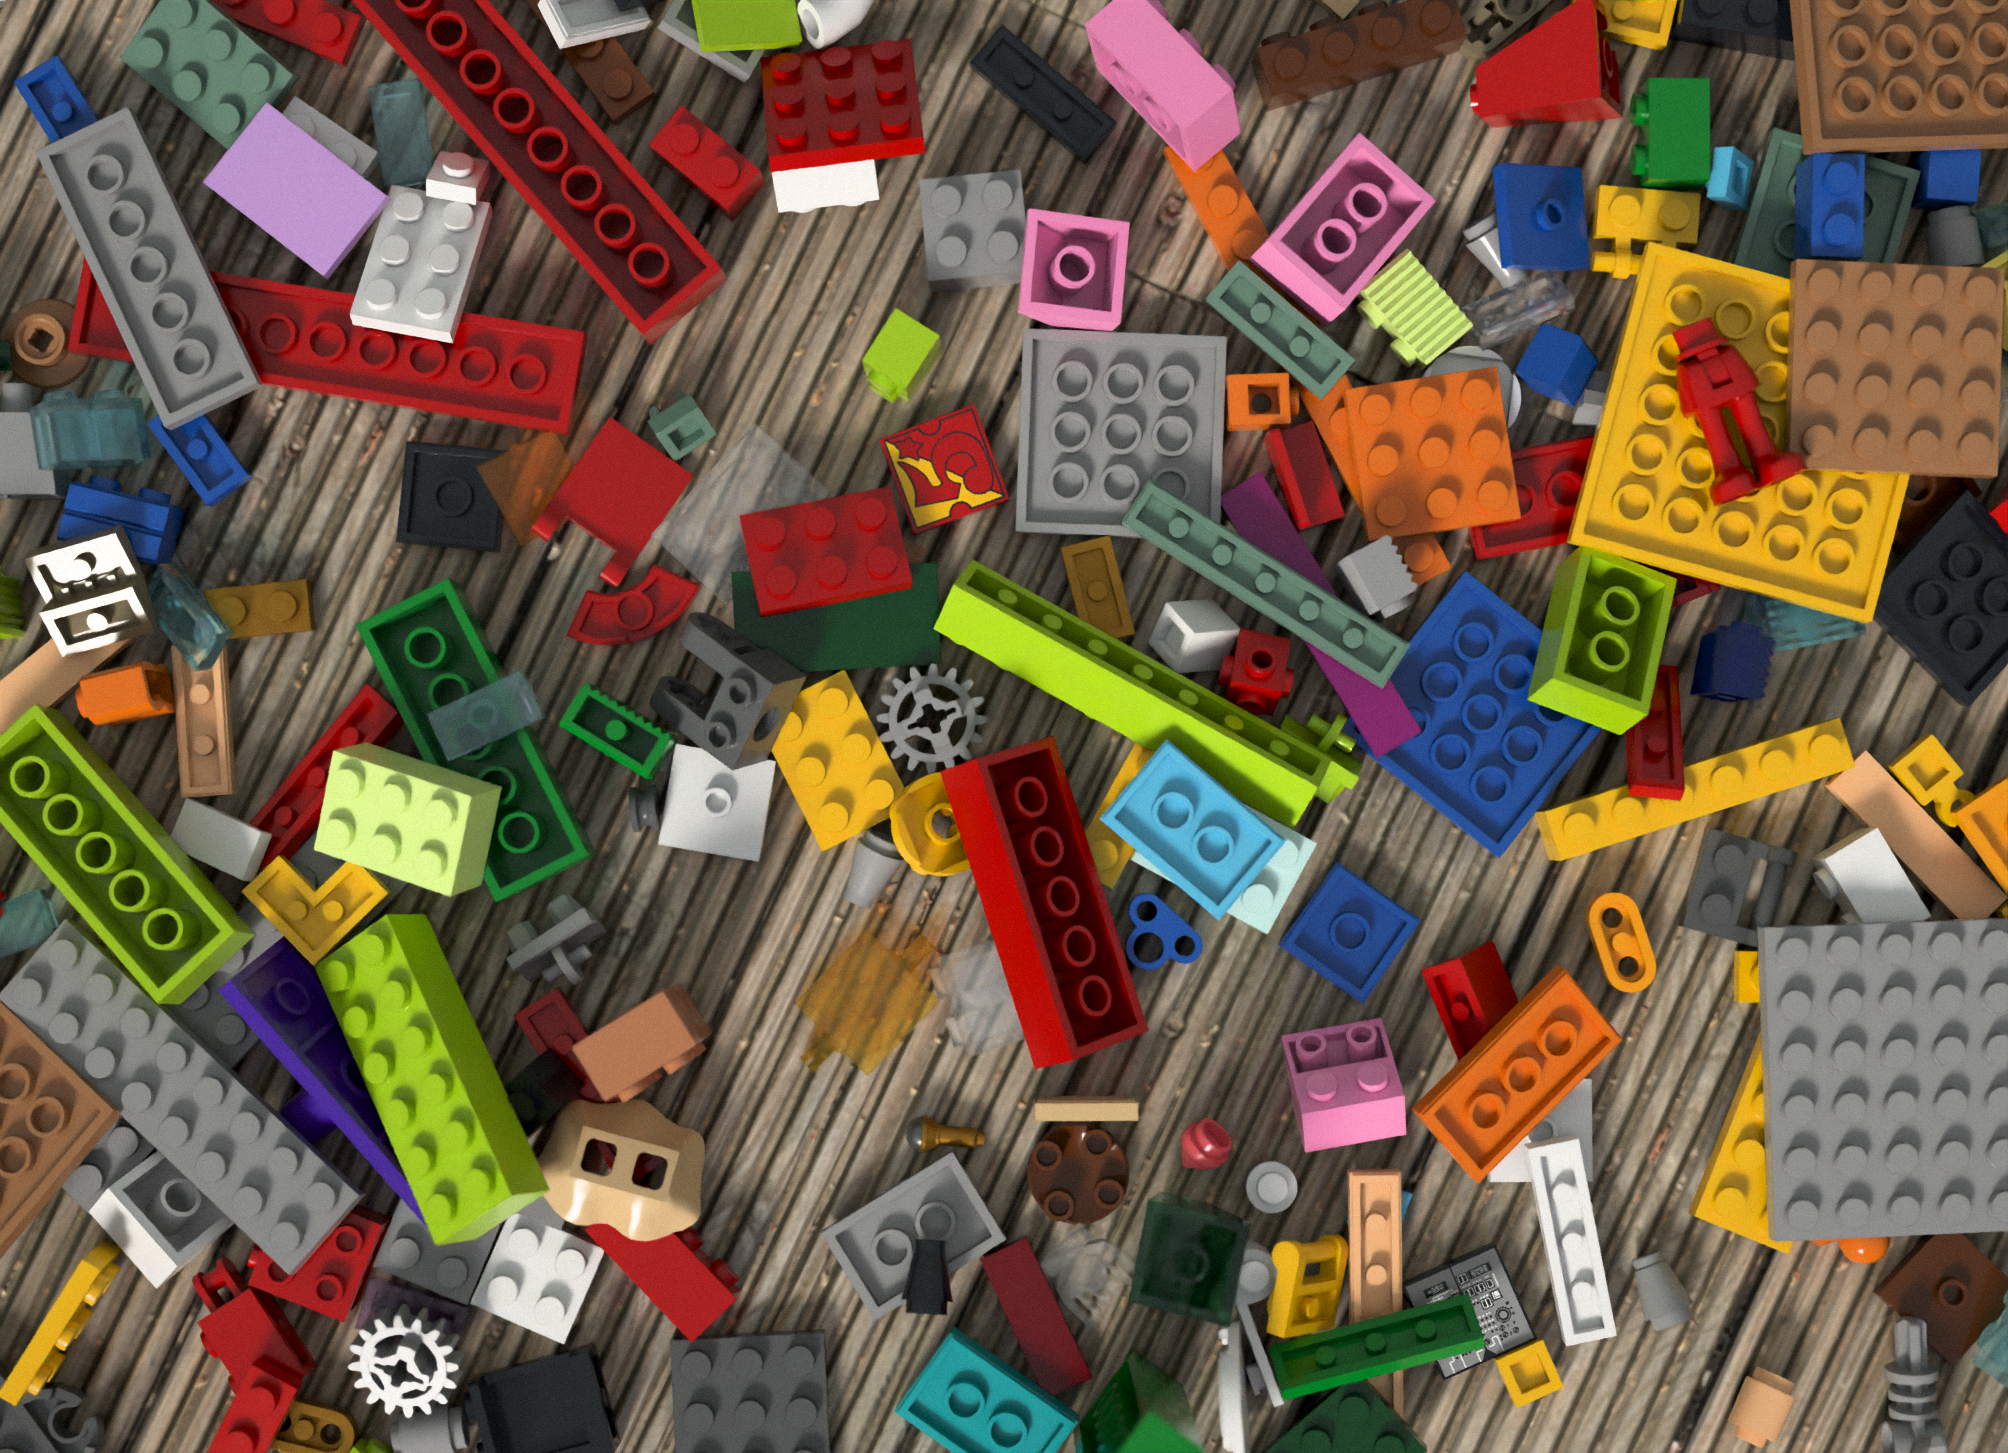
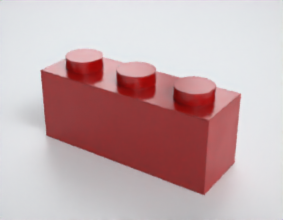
(673, 1274)

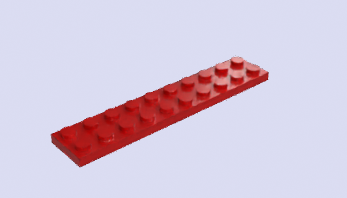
(308, 344)

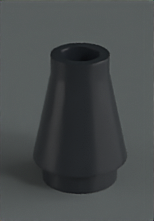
(928, 1282)

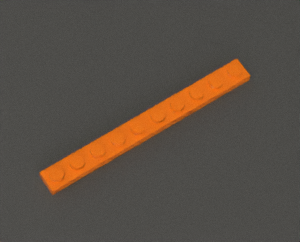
(1236, 235)

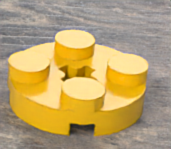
(913, 830)

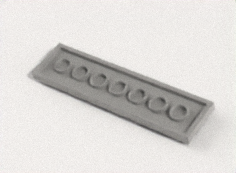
(181, 1096)

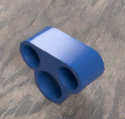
(1167, 927)

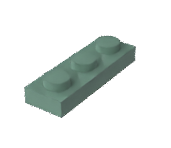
(1280, 330)

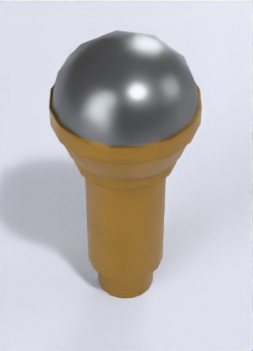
(925, 1134)

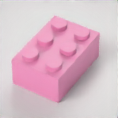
(1165, 78)
(1342, 230)

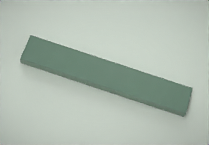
(1265, 584)

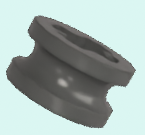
(644, 808)

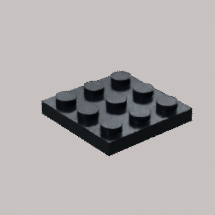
(1950, 598)

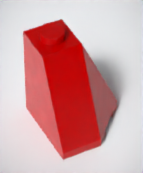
(1552, 73)

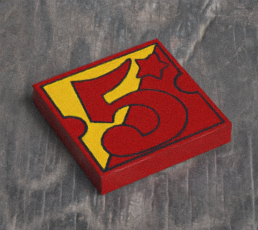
(944, 469)

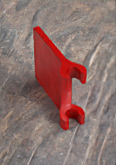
(616, 495)

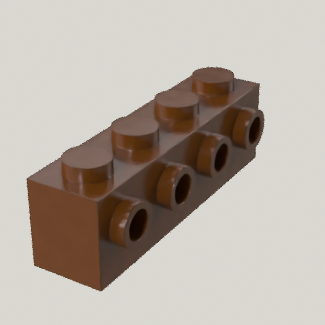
(1355, 49)

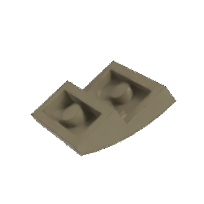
(92, 590)

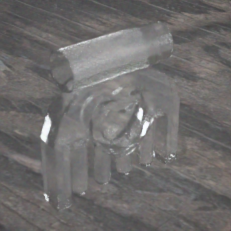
(1083, 1268)

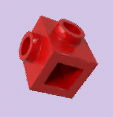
(1257, 672)

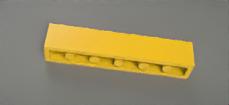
(1709, 786)

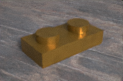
(1097, 586)
(265, 608)

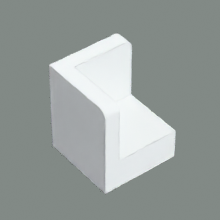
(1193, 635)

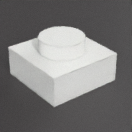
(458, 177)

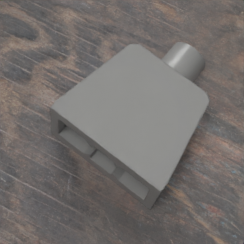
(18, 460)

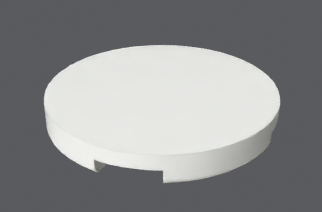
(1233, 1390)

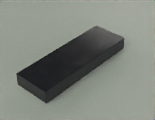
(1043, 94)

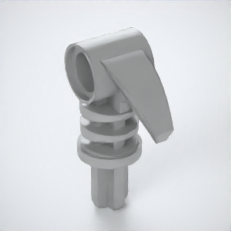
(1915, 1425)

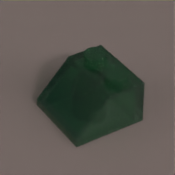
(1189, 1259)

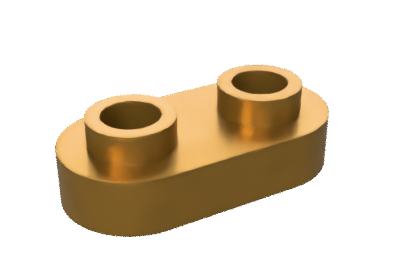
(308, 1429)

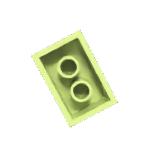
(407, 818)

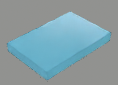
(1192, 829)

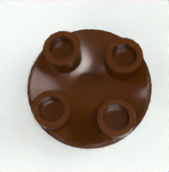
(1078, 1173)

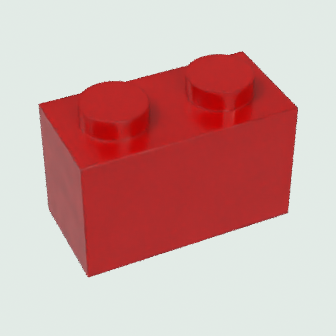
(707, 163)

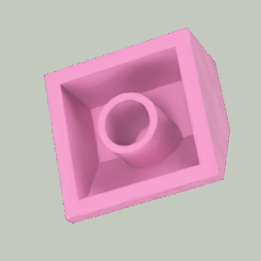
(1073, 270)

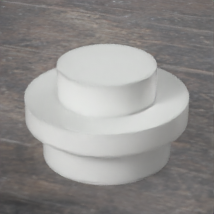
(1271, 1187)

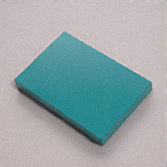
(983, 1404)

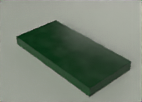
(851, 634)

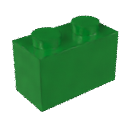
(1671, 134)

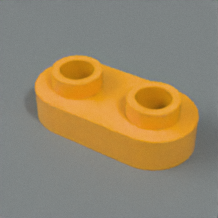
(1619, 941)

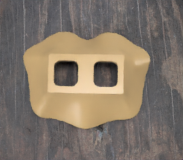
(614, 1198)

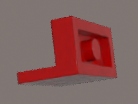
(1303, 476)
(1470, 994)

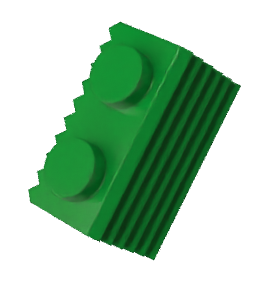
(618, 731)

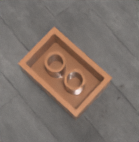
(631, 1049)

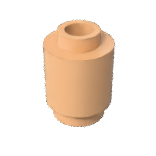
(1762, 1407)

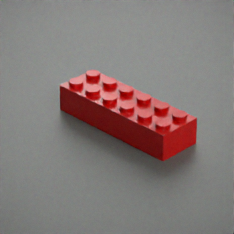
(1044, 902)

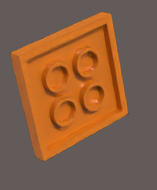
(1431, 454)

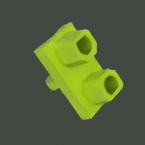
(1335, 744)

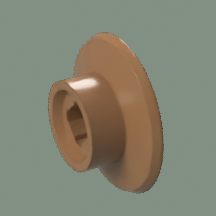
(47, 368)

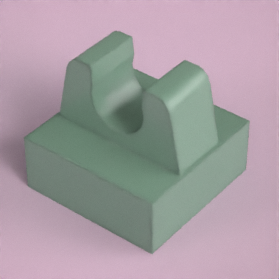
(680, 426)

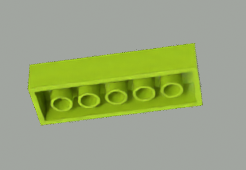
(113, 858)
(431, 1078)

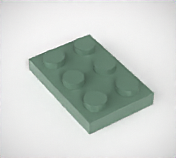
(208, 66)

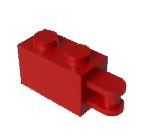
(247, 1326)

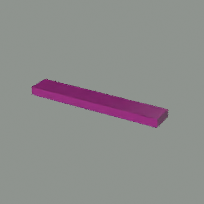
(1264, 523)

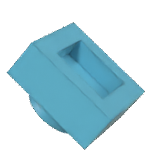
(1730, 178)

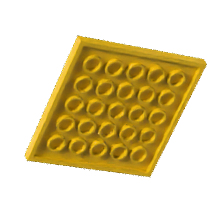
(1650, 471)

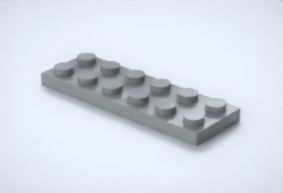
(149, 268)

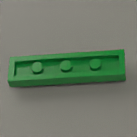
(1376, 1346)

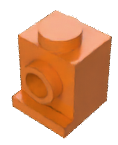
(1274, 387)

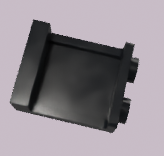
(545, 1406)

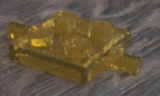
(867, 1002)

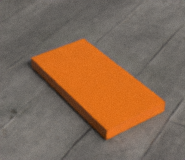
(1517, 1073)

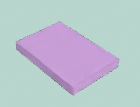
(297, 190)

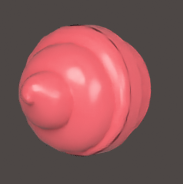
(1205, 1145)

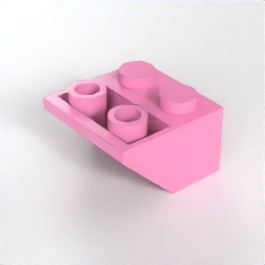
(1344, 1085)

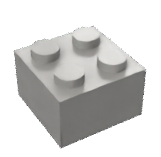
(973, 229)

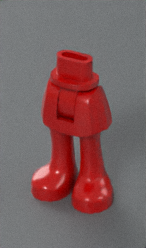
(1718, 378)

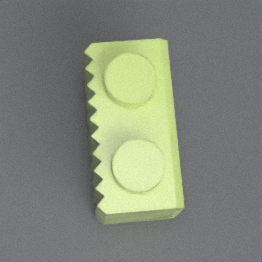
(1412, 311)

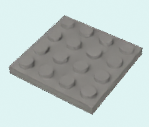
(1107, 418)

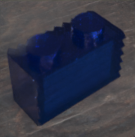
(1732, 664)

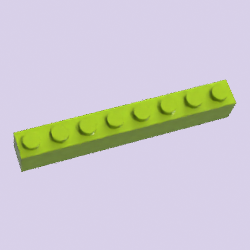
(1130, 692)

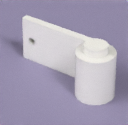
(1256, 1284)

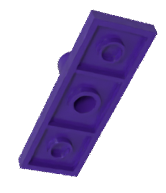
(294, 1018)

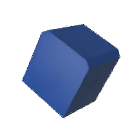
(1947, 179)
(1557, 364)

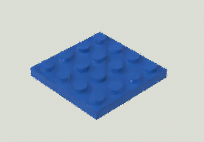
(1482, 746)

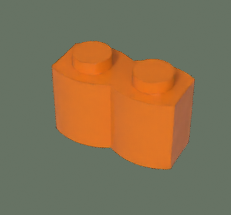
(126, 694)

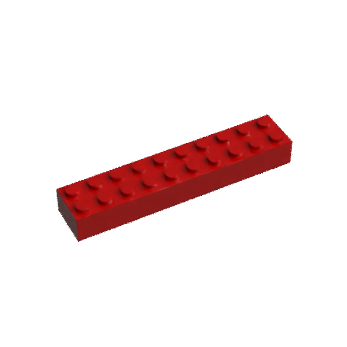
(552, 156)

